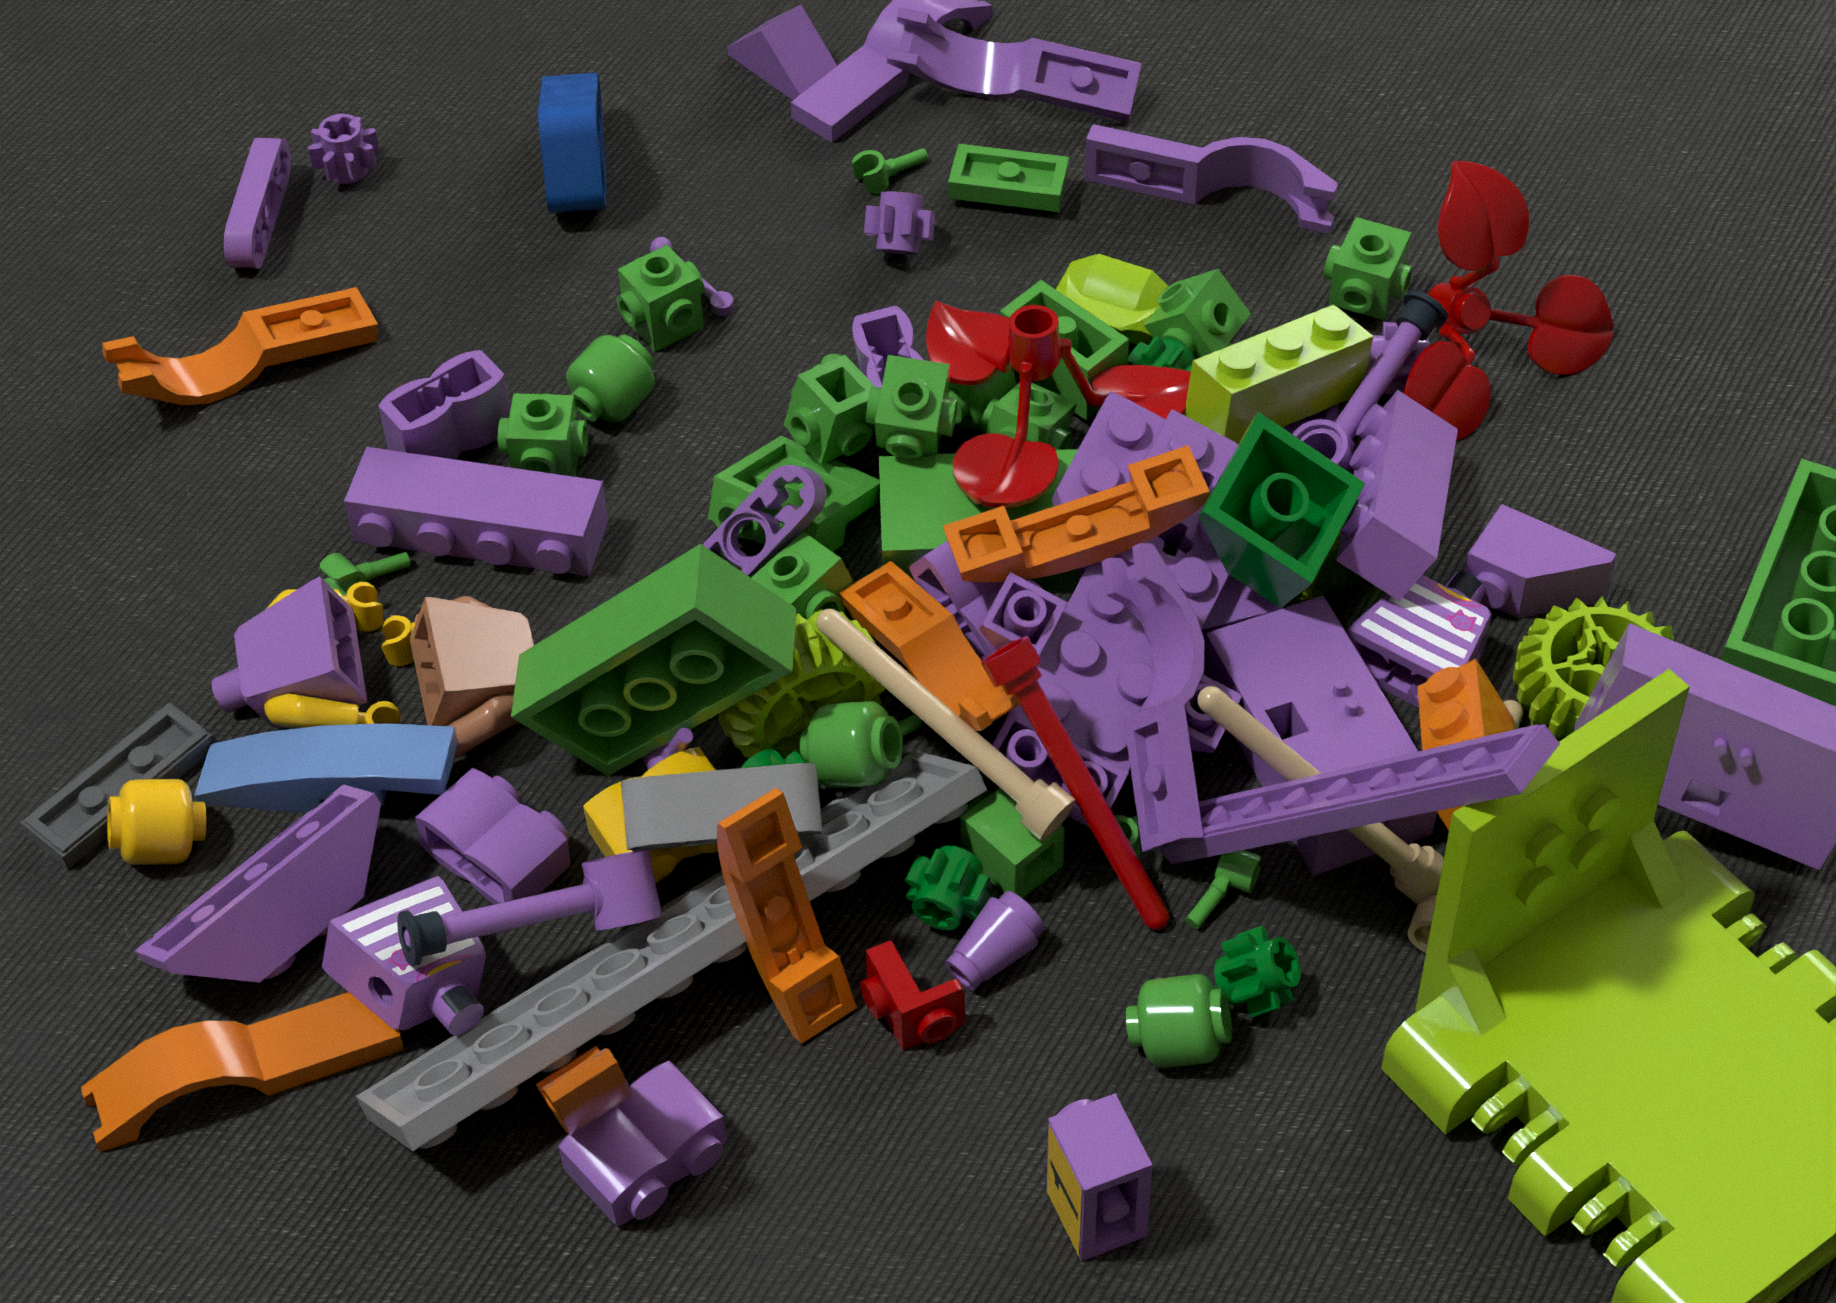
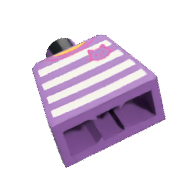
(1422, 633)
(369, 963)

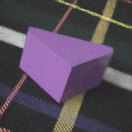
(785, 52)

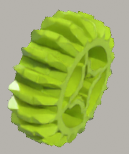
(1587, 640)
(784, 708)

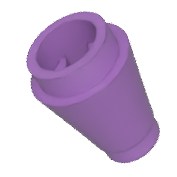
(997, 938)

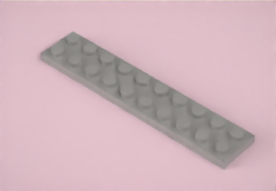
(651, 960)

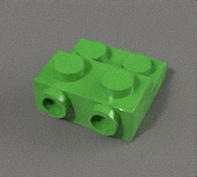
(847, 491)

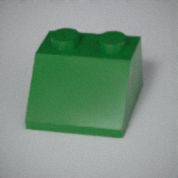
(1277, 511)

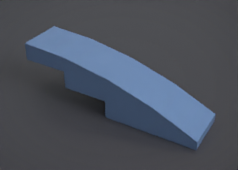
(305, 765)

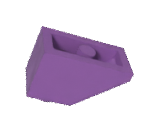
(1536, 566)

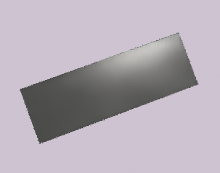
(76, 816)

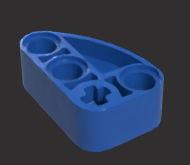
(572, 142)

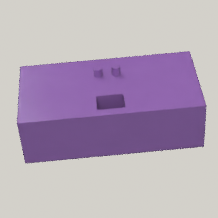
(1320, 700)
(1745, 748)

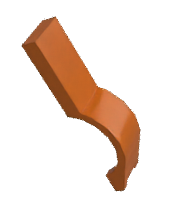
(259, 340)
(927, 643)
(217, 1053)

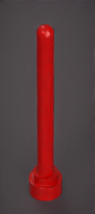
(1017, 672)

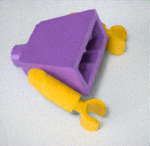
(305, 661)

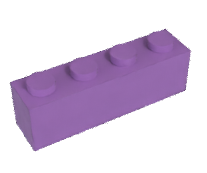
(1401, 509)
(477, 511)

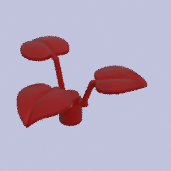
(1572, 325)
(977, 344)

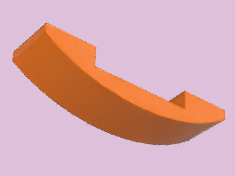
(1083, 530)
(777, 916)
(584, 1088)

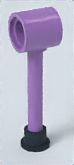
(1414, 325)
(614, 891)

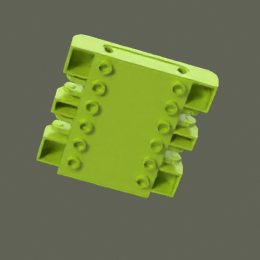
(1629, 1026)

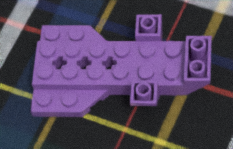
(1095, 650)

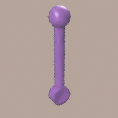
(720, 301)

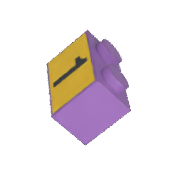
(1098, 1176)

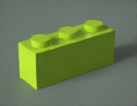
(1280, 373)

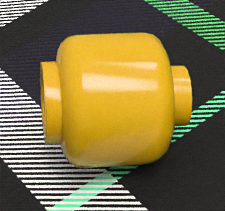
(155, 821)

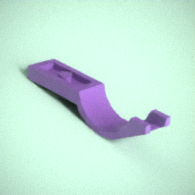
(1018, 69)
(865, 76)
(1192, 172)
(1159, 730)

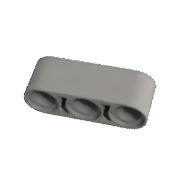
(688, 806)

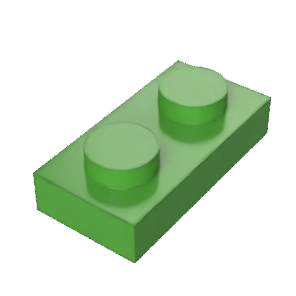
(1008, 177)

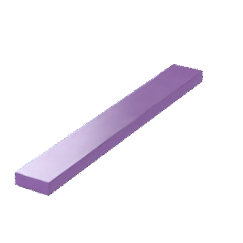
(1371, 793)

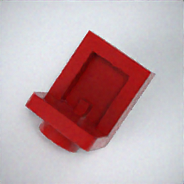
(910, 1013)

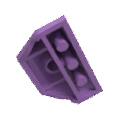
(275, 898)

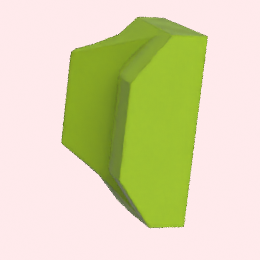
(1114, 293)

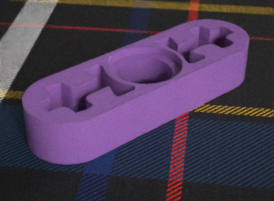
(257, 203)
(772, 495)

